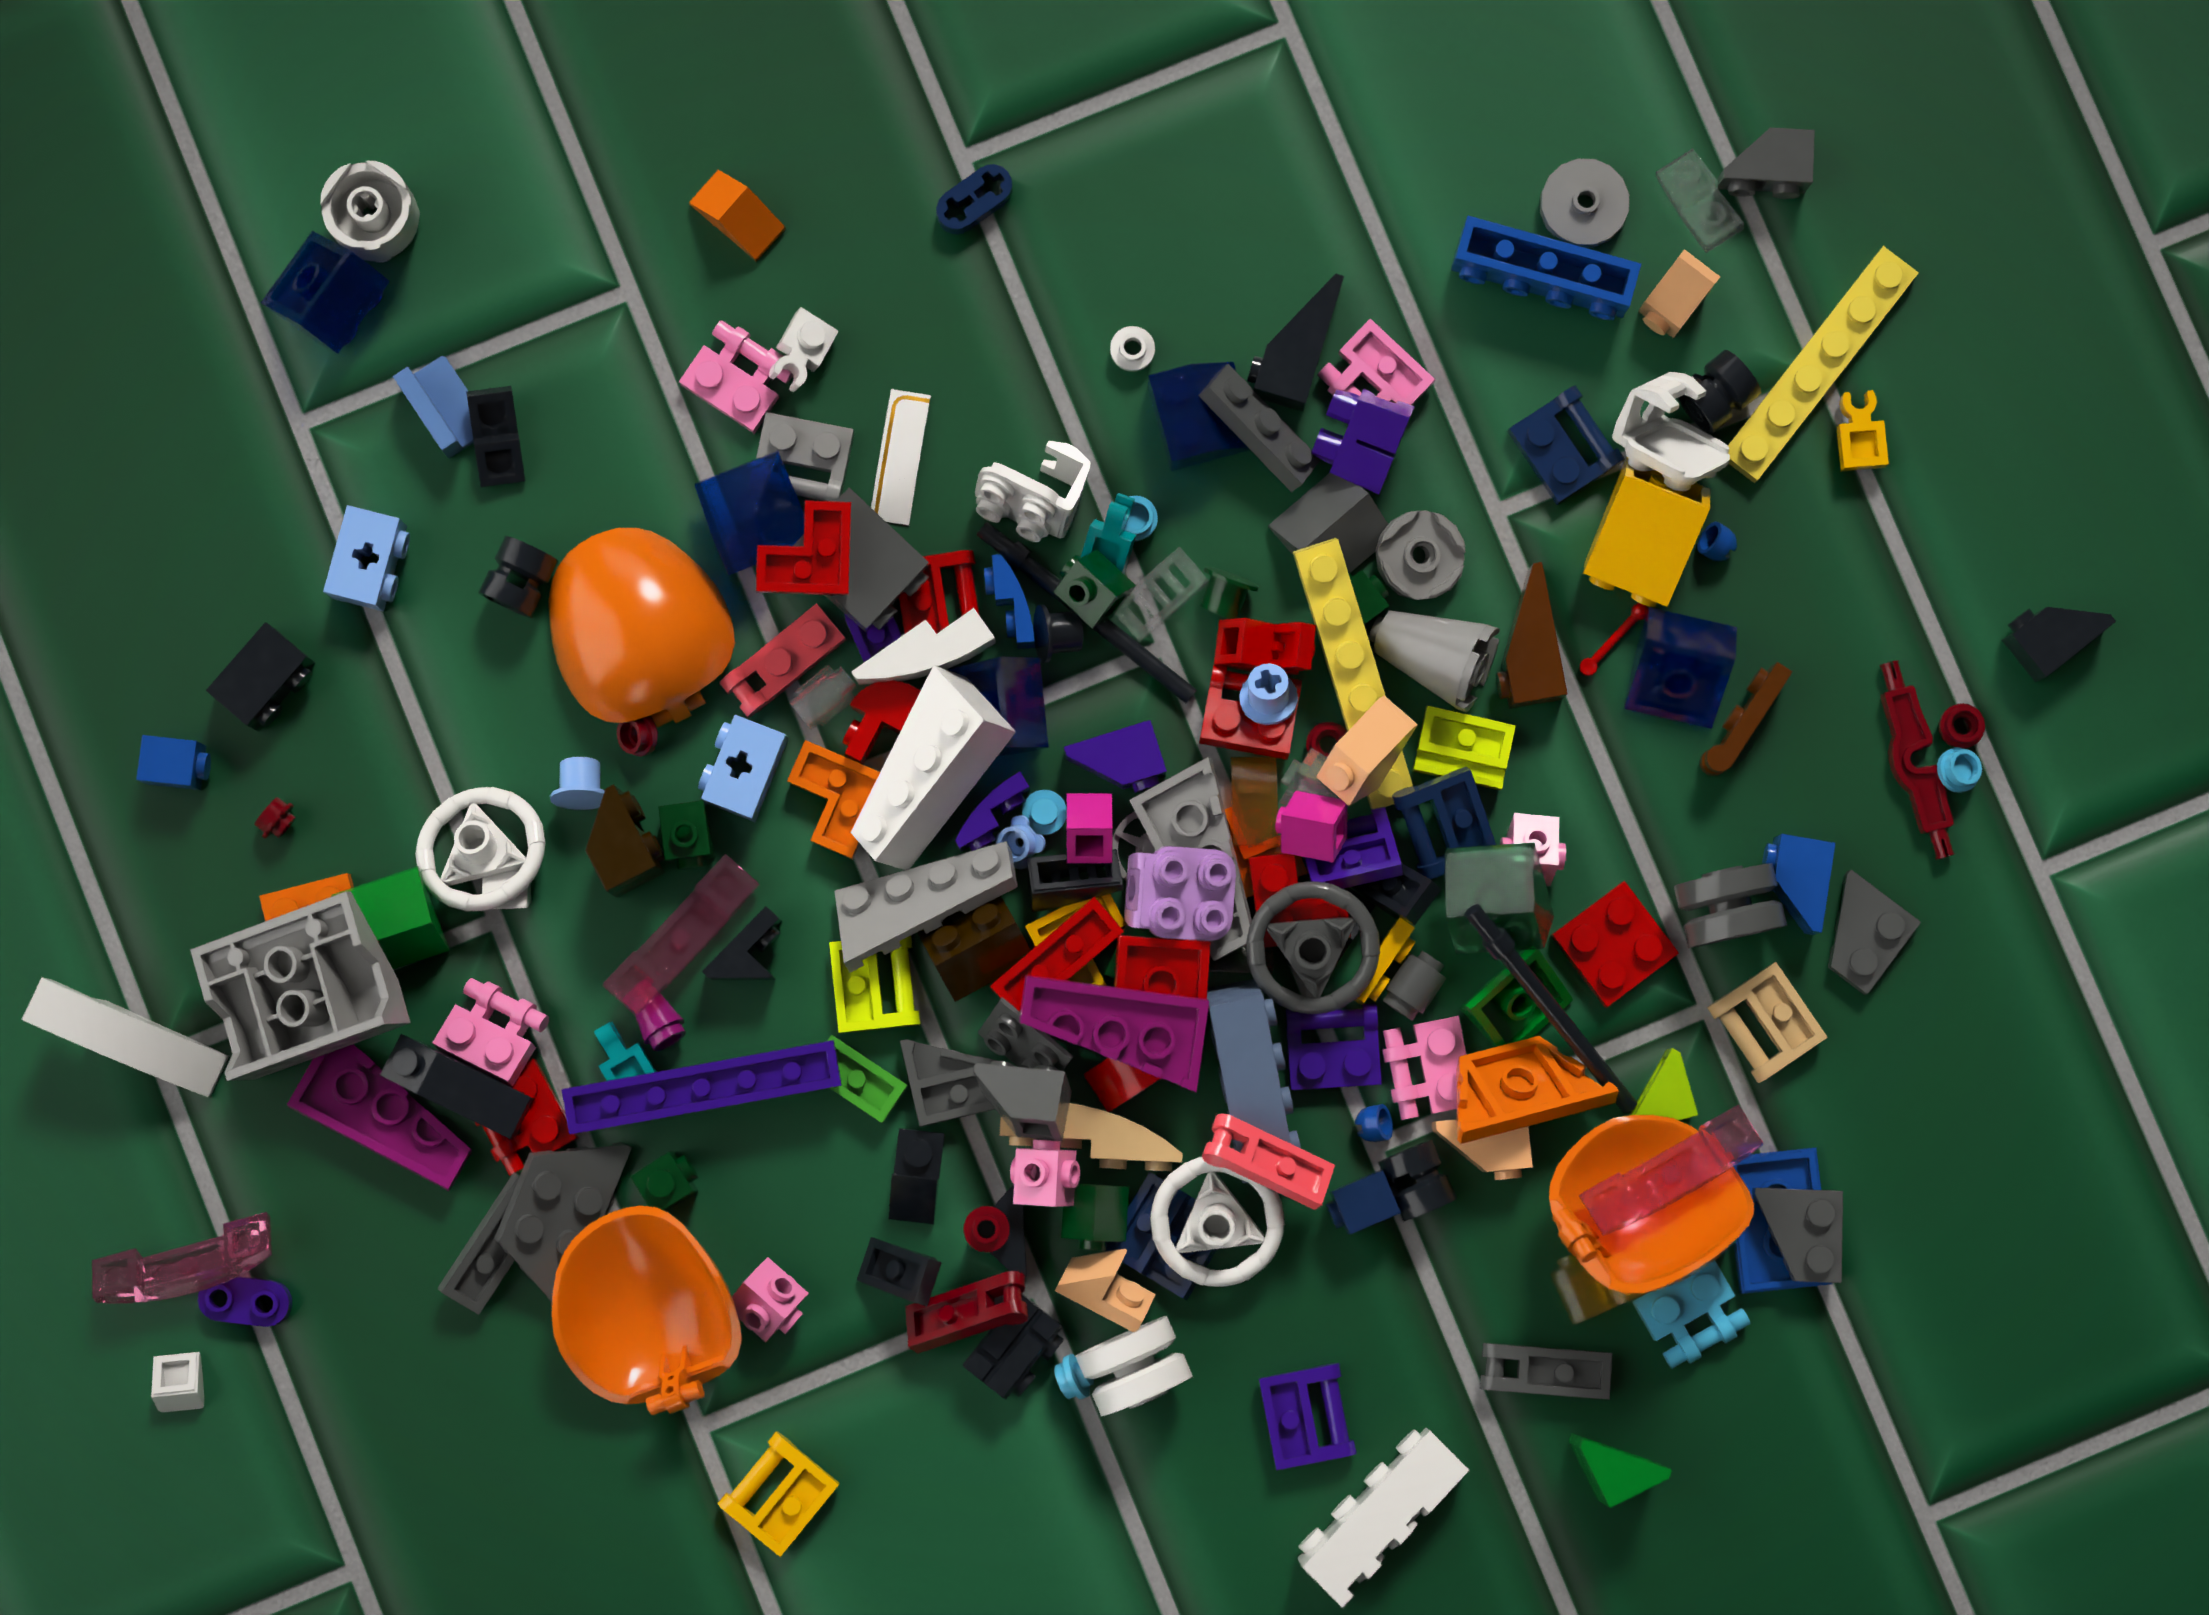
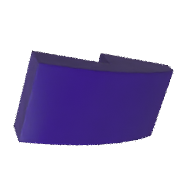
(981, 824)

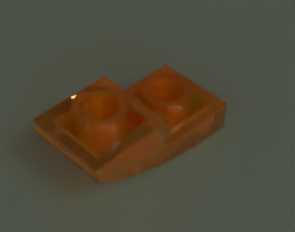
(1254, 801)

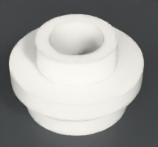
(1127, 361)

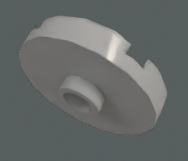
(1570, 220)
(1442, 548)

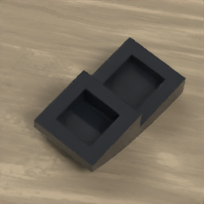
(495, 436)

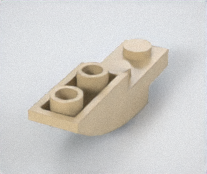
(1112, 1139)

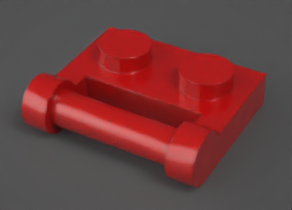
(929, 600)
(1231, 729)

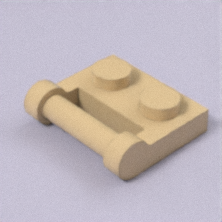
(1780, 1015)

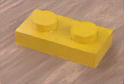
(1393, 947)

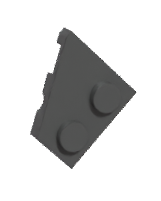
(1868, 933)
(943, 1083)
(1806, 1230)

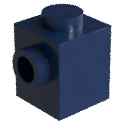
(1362, 1203)

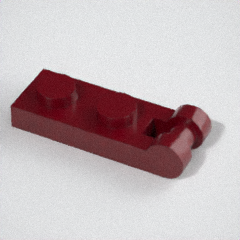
(966, 1311)

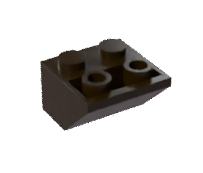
(619, 847)
(975, 947)

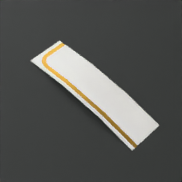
(900, 456)

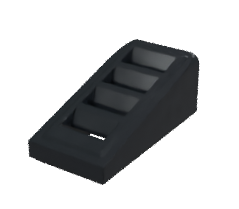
(1058, 893)

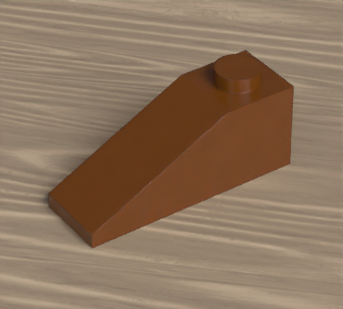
(1532, 658)

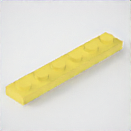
(1819, 363)
(1346, 647)

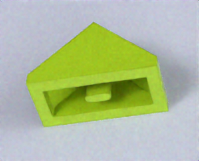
(1667, 1090)

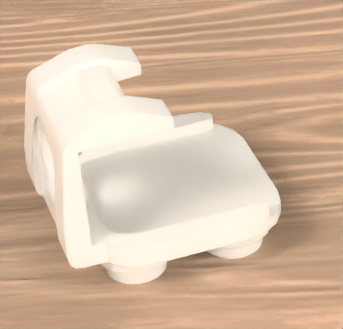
(1664, 443)
(1032, 505)

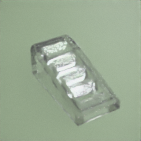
(1162, 570)

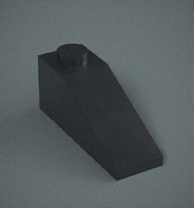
(1293, 354)
(457, 1086)

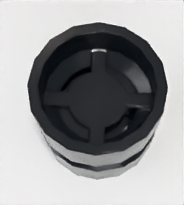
(1727, 386)
(525, 562)
(1417, 1180)

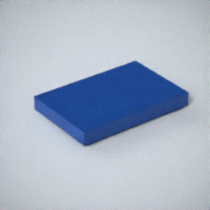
(1756, 1255)

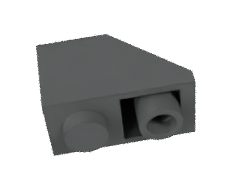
(1775, 163)
(1028, 1099)

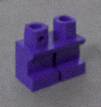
(1369, 440)

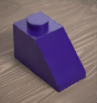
(1122, 757)

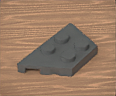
(555, 1202)

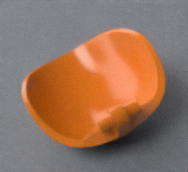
(637, 627)
(1663, 1245)
(643, 1311)

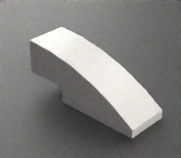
(921, 648)

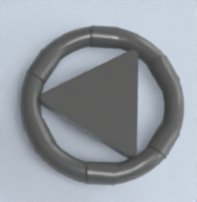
(1312, 947)

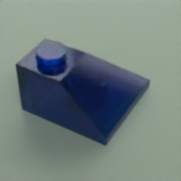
(751, 508)

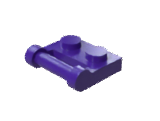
(1362, 857)
(1333, 1062)
(1292, 1421)

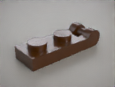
(1743, 721)

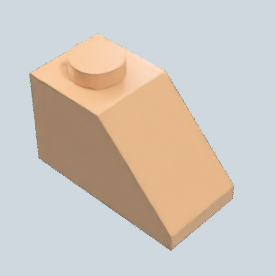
(1678, 295)
(1367, 752)
(1499, 1153)

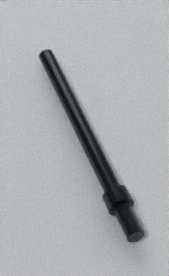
(1019, 558)
(1501, 946)

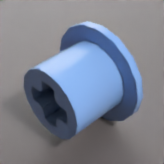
(1268, 695)
(578, 784)

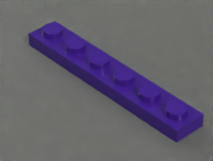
(701, 1087)

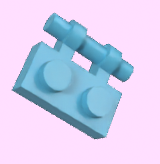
(1676, 1305)

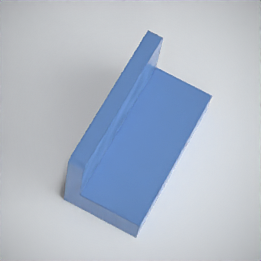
(440, 403)

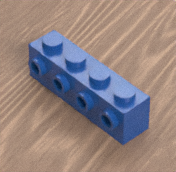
(1546, 268)

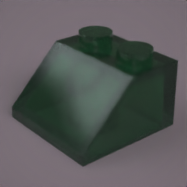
(1506, 885)

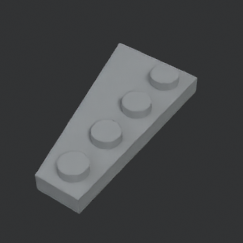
(1191, 814)
(895, 906)

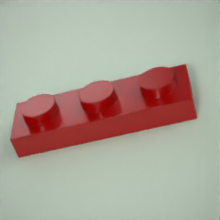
(1062, 951)

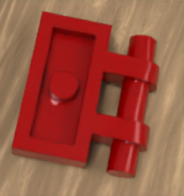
(543, 1127)

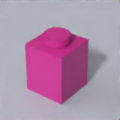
(1312, 826)
(1089, 828)

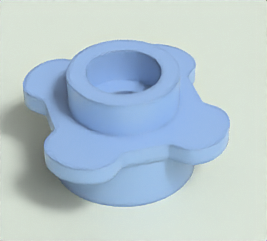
(1032, 842)

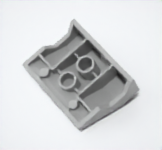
(299, 987)

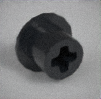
(1056, 633)

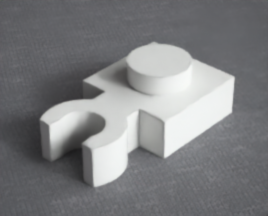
(805, 346)

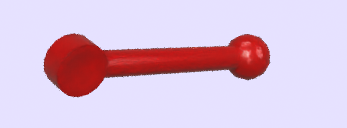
(1589, 665)

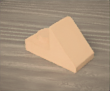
(1095, 1285)

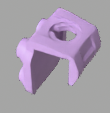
(1181, 893)

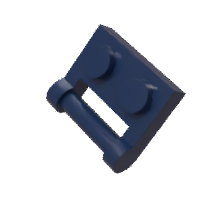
(1554, 454)
(1457, 813)

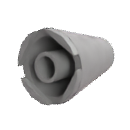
(1438, 652)

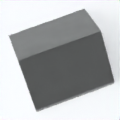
(1333, 511)

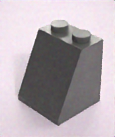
(879, 567)

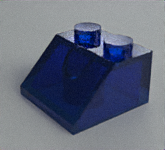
(326, 292)
(1186, 423)
(1681, 667)
(1016, 692)

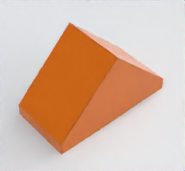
(738, 214)

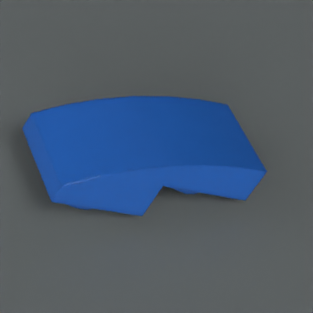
(1007, 590)

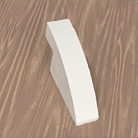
(125, 1037)

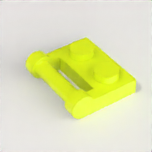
(859, 992)

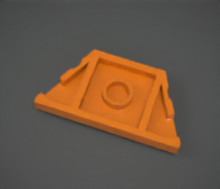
(1522, 1087)

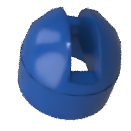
(1716, 542)
(1375, 1123)

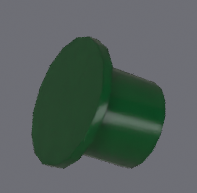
(1226, 592)

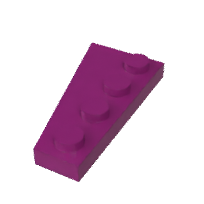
(1133, 1026)
(355, 1101)

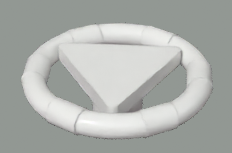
(480, 849)
(1214, 1224)

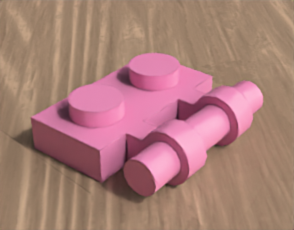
(1382, 364)
(727, 386)
(484, 1044)
(1439, 1048)

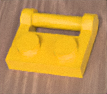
(789, 1505)

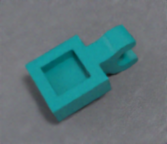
(1110, 536)
(622, 1061)

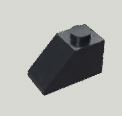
(2052, 637)

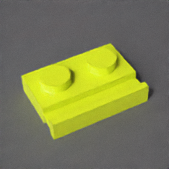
(1460, 740)

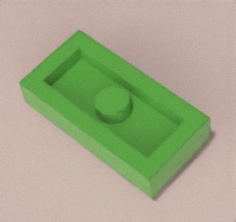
(866, 1082)

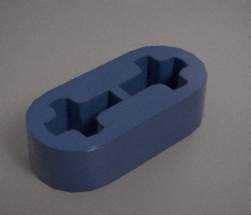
(967, 191)

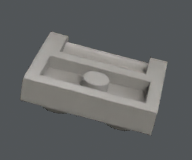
(812, 447)

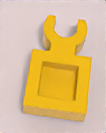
(1861, 441)

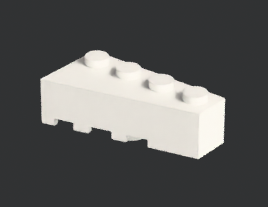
(931, 768)
(1380, 1514)

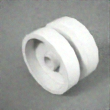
(1136, 1372)

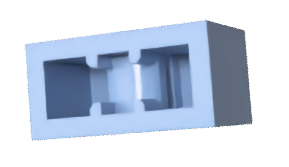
(359, 536)
(763, 752)

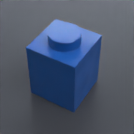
(173, 762)

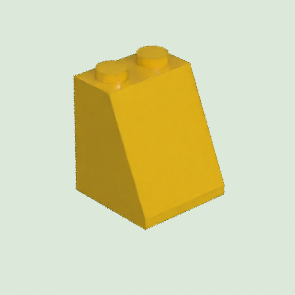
(1646, 536)

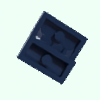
(1140, 1247)

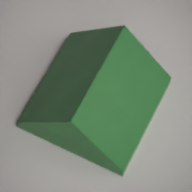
(401, 917)
(1506, 1011)
(1615, 1473)

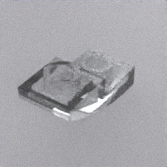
(1698, 201)

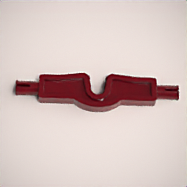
(1909, 735)

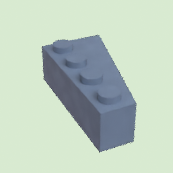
(1249, 1058)

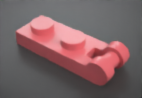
(784, 660)
(1269, 1161)

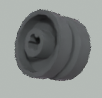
(1729, 902)

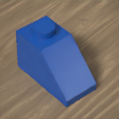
(1802, 877)

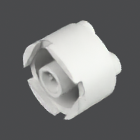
(371, 186)

